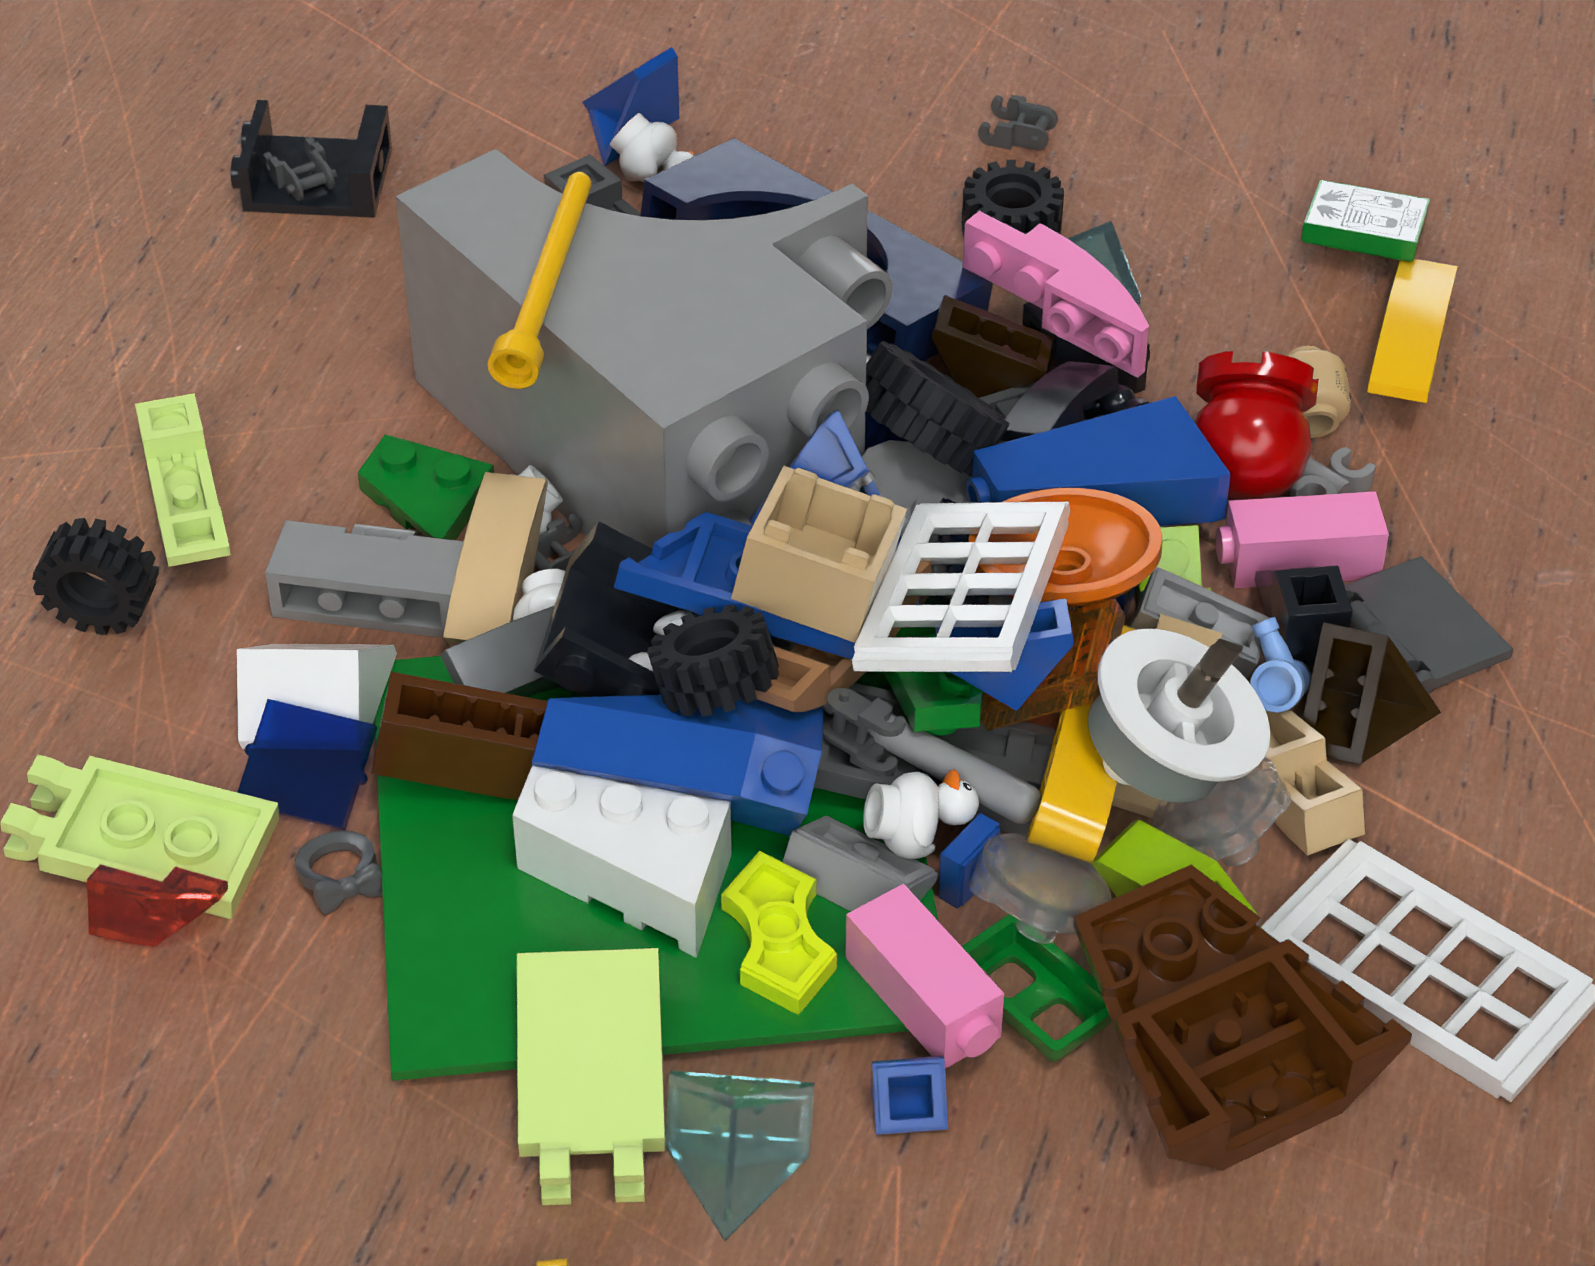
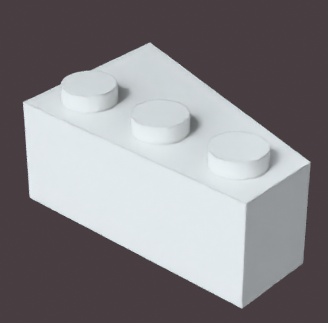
(628, 846)

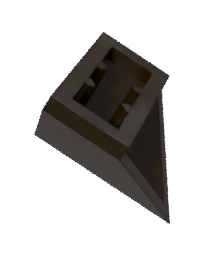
(988, 350)
(1363, 694)

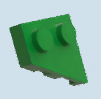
(423, 485)

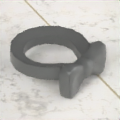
(331, 892)

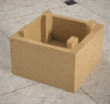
(818, 553)

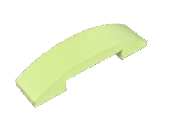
(182, 480)

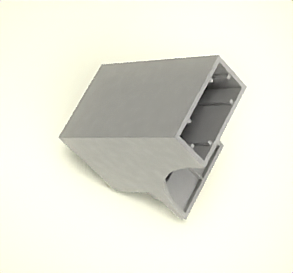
(671, 347)

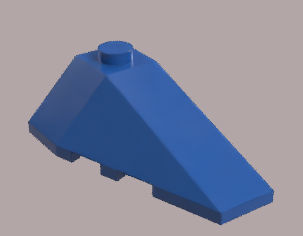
(748, 756)

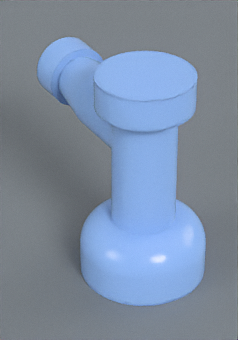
(1280, 679)

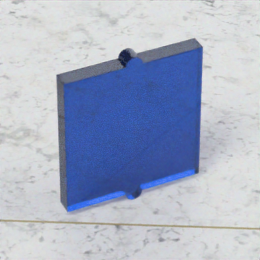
(308, 762)

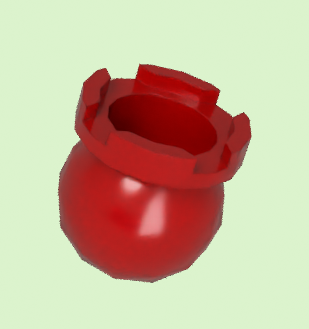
(1257, 420)

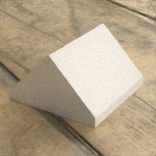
(320, 677)

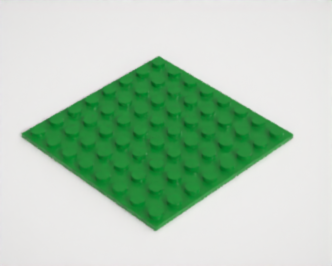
(465, 911)

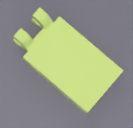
(139, 825)
(589, 1064)

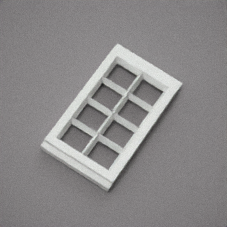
(962, 654)
(1536, 1036)

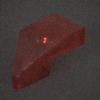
(146, 909)

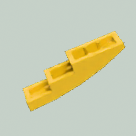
(1412, 330)

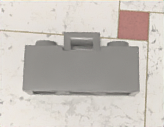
(362, 578)

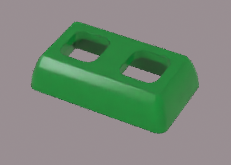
(1056, 982)

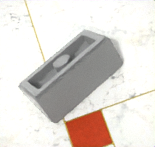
(1189, 602)
(851, 865)

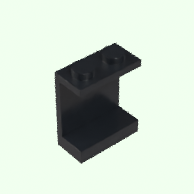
(358, 164)
(600, 626)

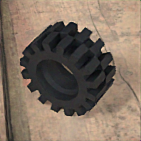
(1015, 196)
(107, 554)
(713, 660)

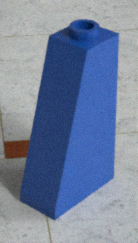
(1138, 453)

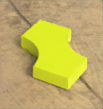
(785, 955)

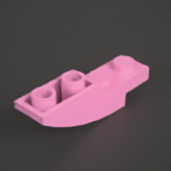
(1073, 289)

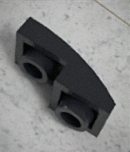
(1060, 398)

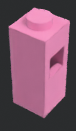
(1303, 533)
(924, 976)

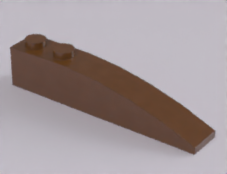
(457, 736)

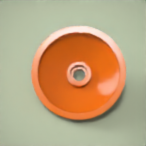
(1105, 549)

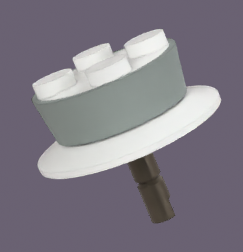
(1175, 715)

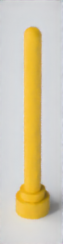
(518, 353)

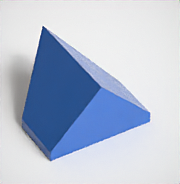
(646, 90)
(1044, 648)

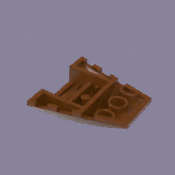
(1227, 1022)

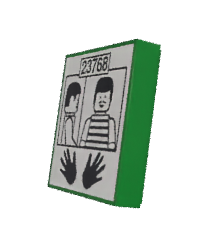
(1365, 220)

